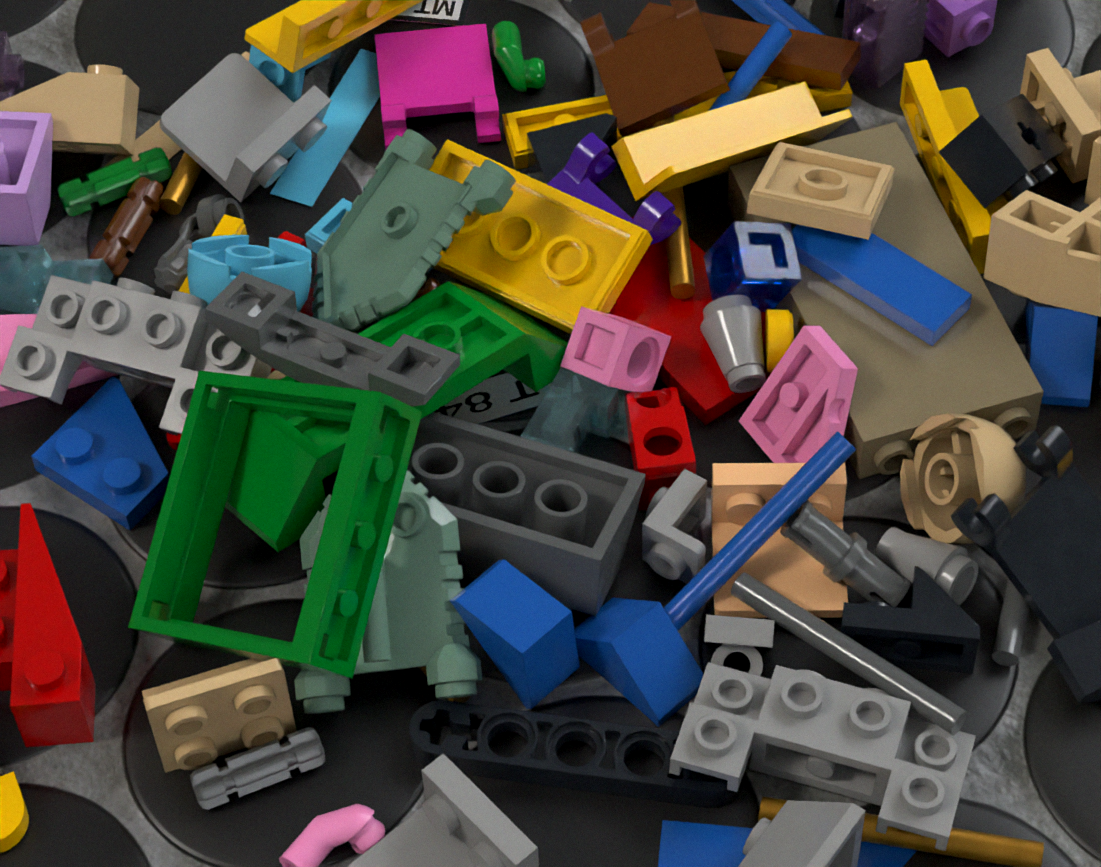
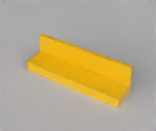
(319, 27)
(934, 121)
(721, 137)

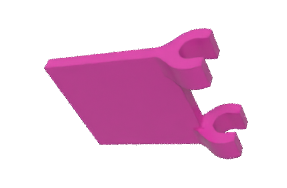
(437, 75)

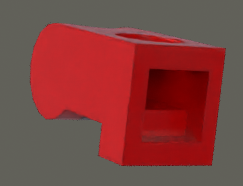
(658, 439)

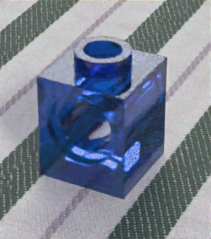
(754, 262)

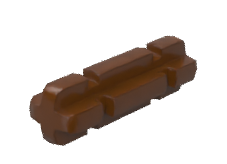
(129, 225)

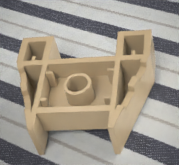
(1050, 249)

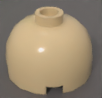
(957, 461)

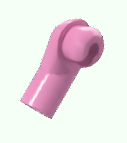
(331, 830)

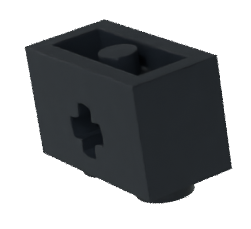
(1004, 152)

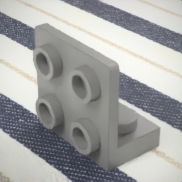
(452, 829)

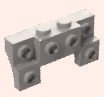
(126, 334)
(827, 739)

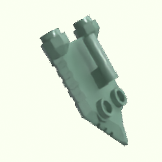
(398, 232)
(411, 608)

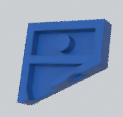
(106, 457)

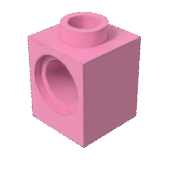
(615, 351)

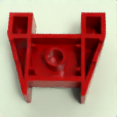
(41, 646)

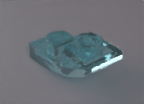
(27, 272)

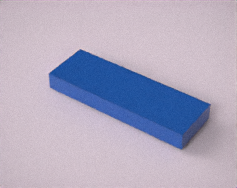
(884, 280)

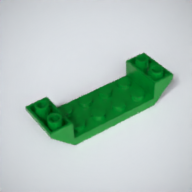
(287, 456)

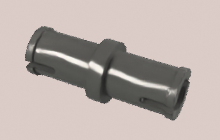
(844, 556)

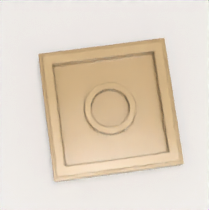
(821, 190)

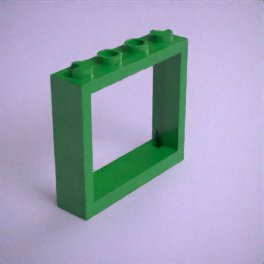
(351, 538)

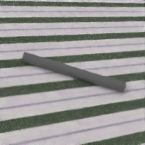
(849, 653)

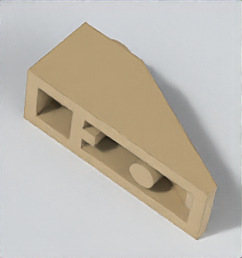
(88, 110)

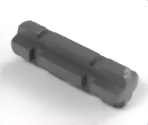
(257, 768)

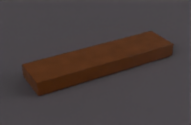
(806, 56)

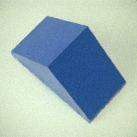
(1061, 352)
(520, 630)
(640, 656)

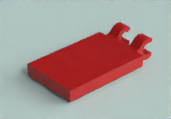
(688, 359)

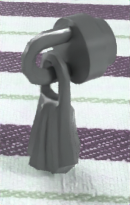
(173, 264)

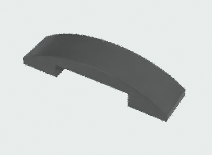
(311, 351)

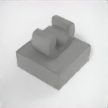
(741, 636)

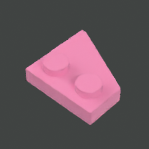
(802, 399)

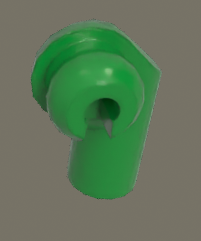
(509, 54)

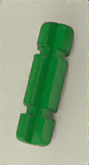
(112, 181)

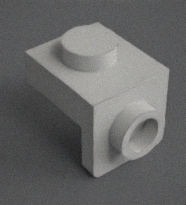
(669, 526)

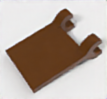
(657, 67)

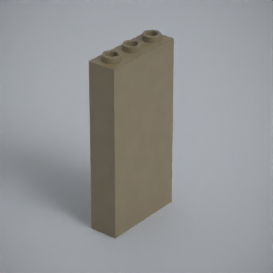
(899, 376)

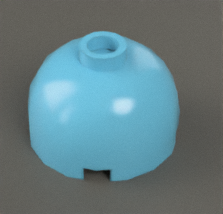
(220, 259)

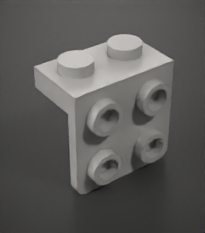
(243, 125)

